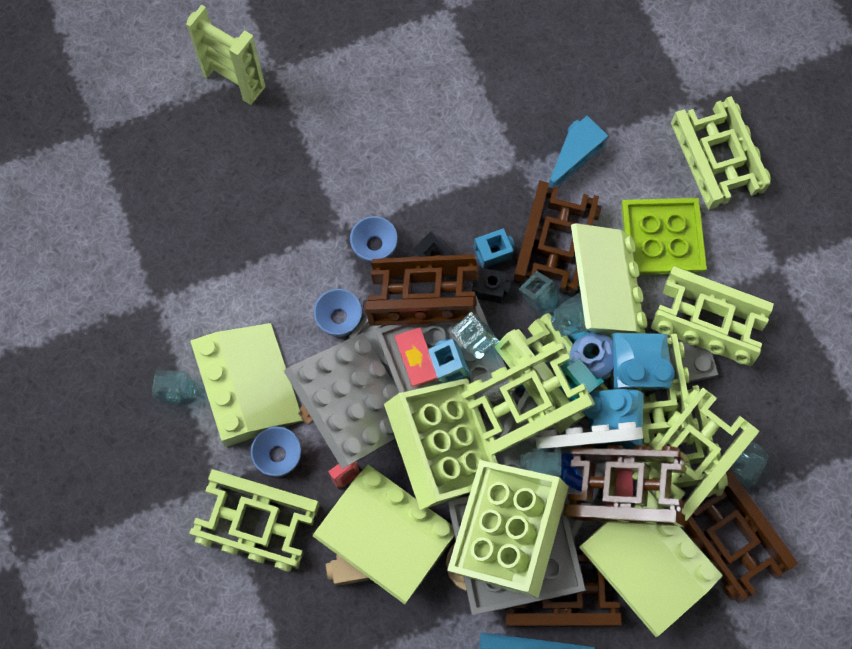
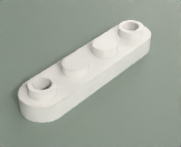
(599, 434)

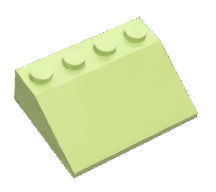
(608, 280)
(245, 382)
(438, 440)
(509, 528)
(385, 533)
(652, 568)

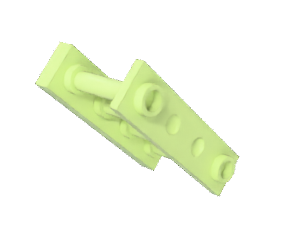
(226, 55)

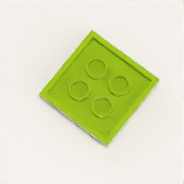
(665, 234)

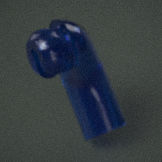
(569, 473)

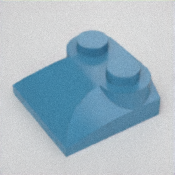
(641, 361)
(614, 408)

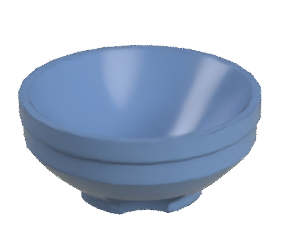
(373, 228)
(337, 300)
(601, 365)
(272, 438)

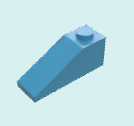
(581, 144)

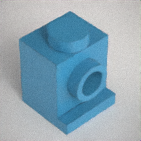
(497, 240)
(442, 354)

